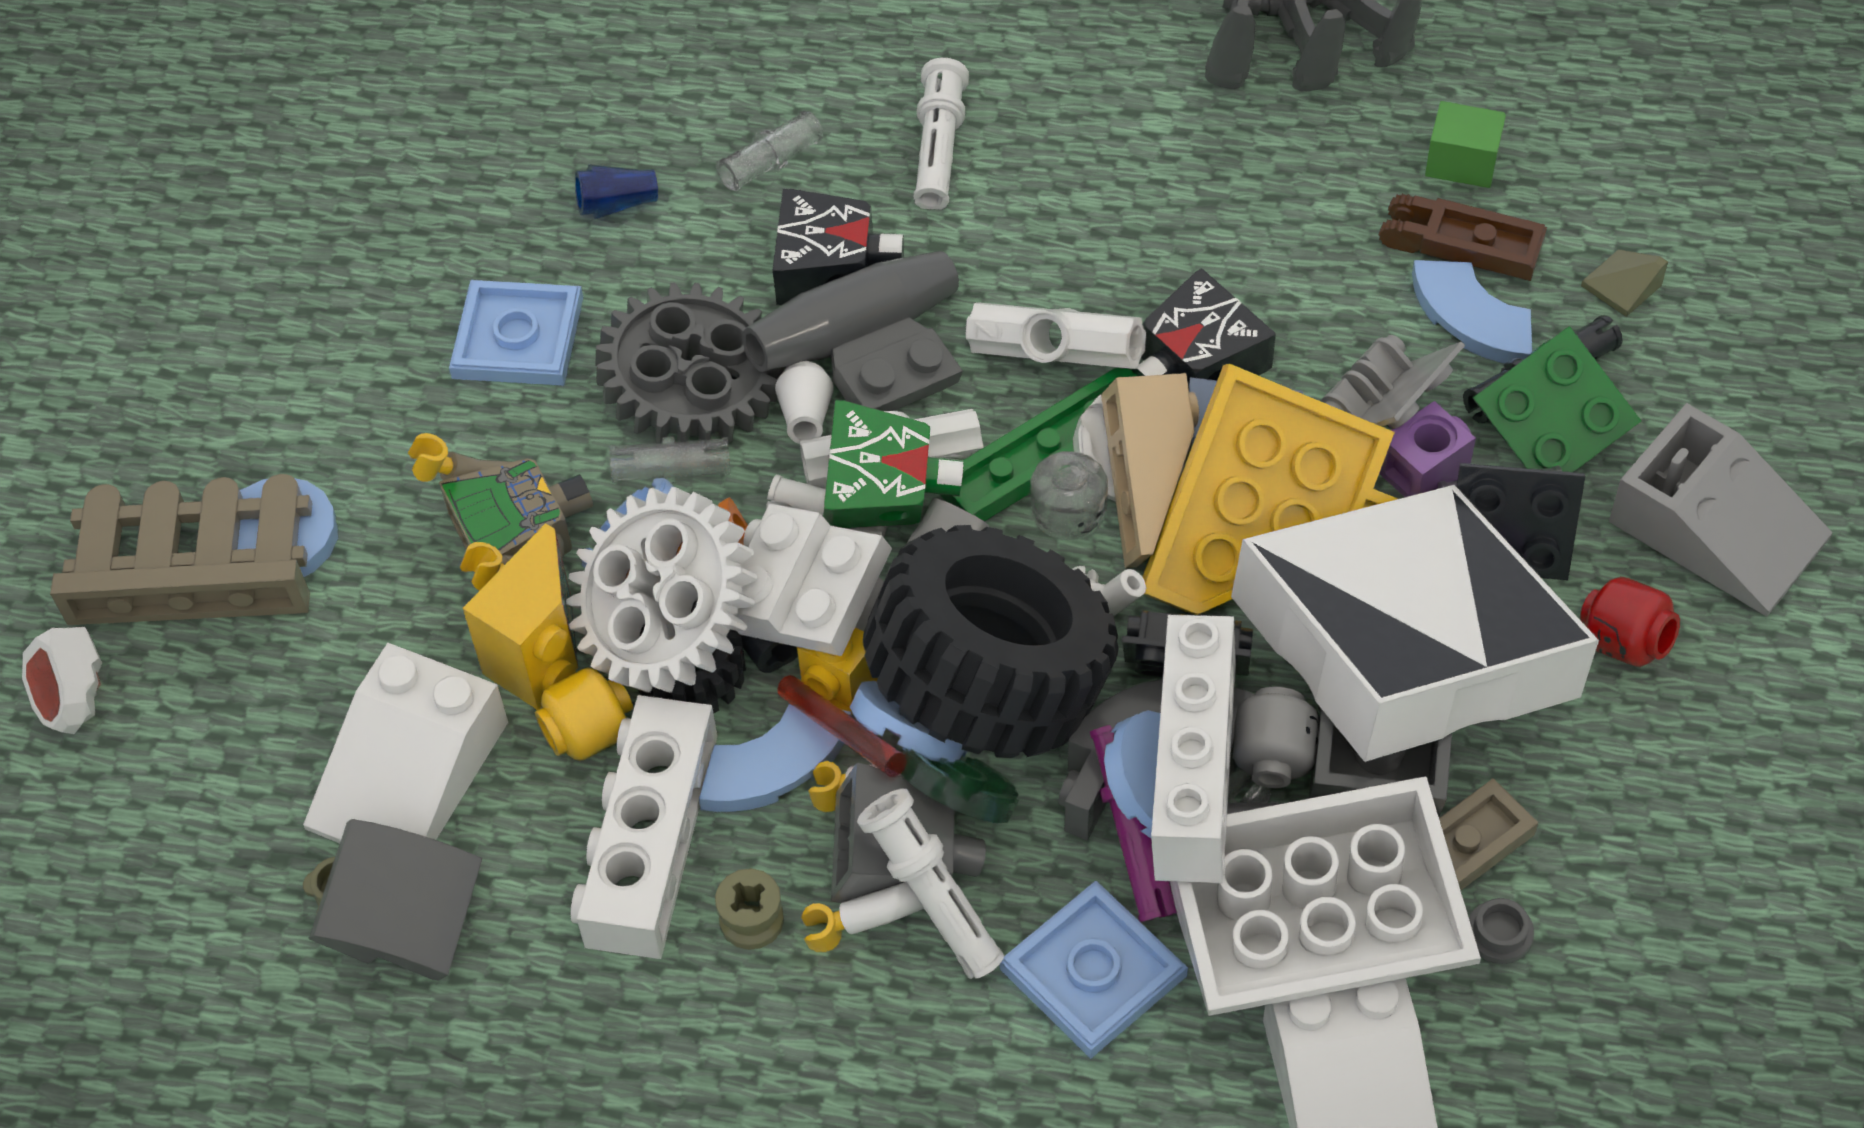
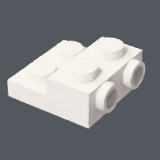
(808, 579)

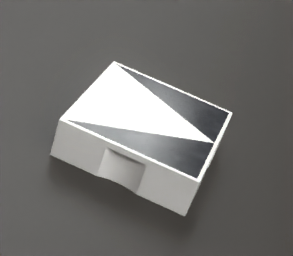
(1412, 620)

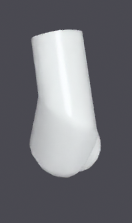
(1119, 591)

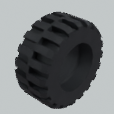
(989, 641)

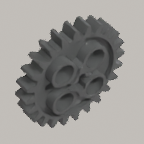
(692, 351)

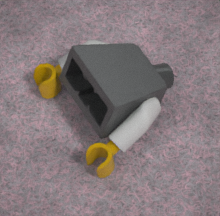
(860, 870)

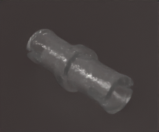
(769, 150)
(669, 459)

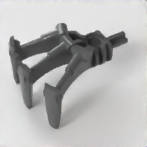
(1319, 45)

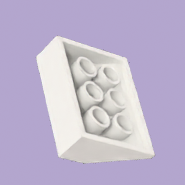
(1326, 899)

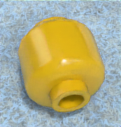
(582, 714)

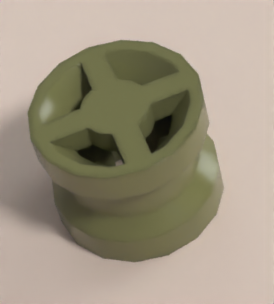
(749, 925)

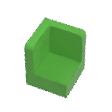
(1465, 144)

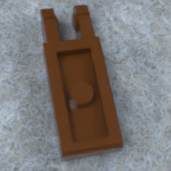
(1464, 234)

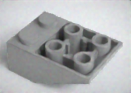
(1719, 511)

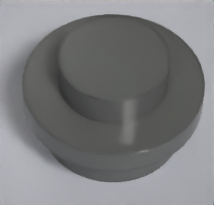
(1501, 930)

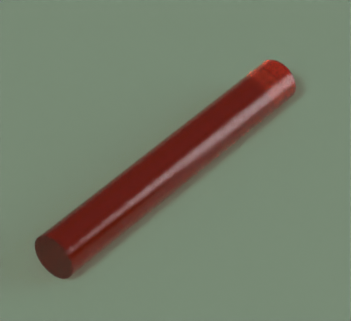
(842, 726)

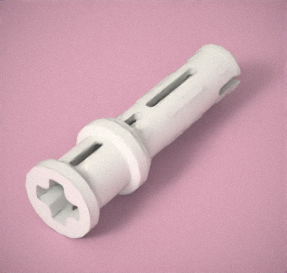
(940, 116)
(917, 860)

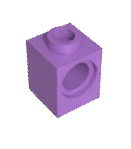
(1427, 451)

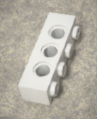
(1194, 749)
(639, 915)

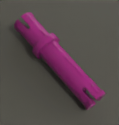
(1151, 896)

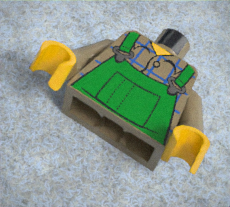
(497, 503)

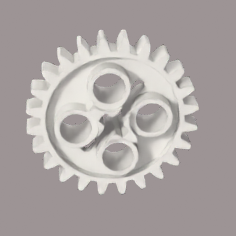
(661, 590)

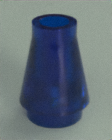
(613, 189)

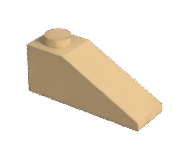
(1148, 440)

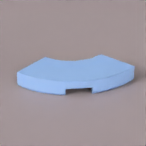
(1466, 310)
(767, 766)

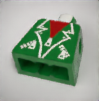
(882, 469)

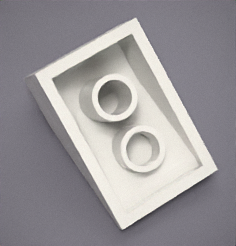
(407, 746)
(1351, 1059)

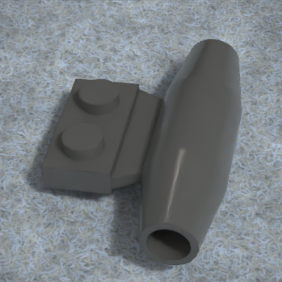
(868, 331)

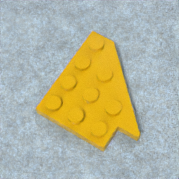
(1257, 468)

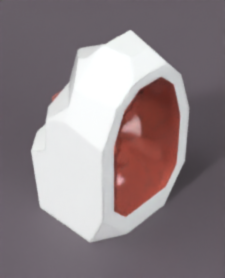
(62, 677)

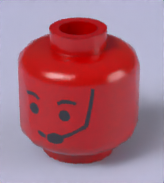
(1631, 621)

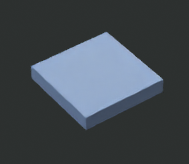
(516, 332)
(1093, 969)

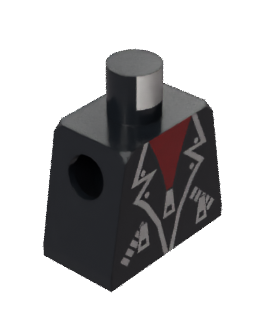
(824, 240)
(1202, 331)

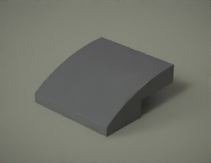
(396, 898)

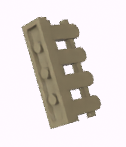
(187, 585)

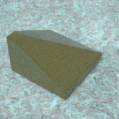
(1626, 279)

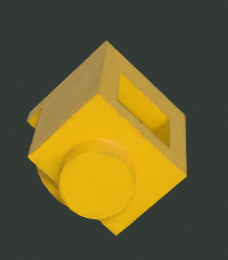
(834, 675)

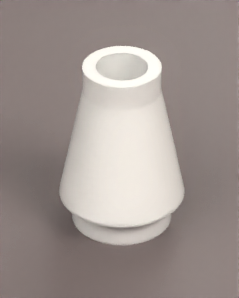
(804, 398)

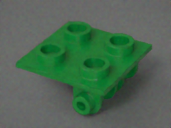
(1557, 406)

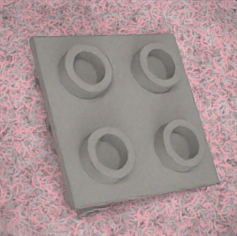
(1387, 384)

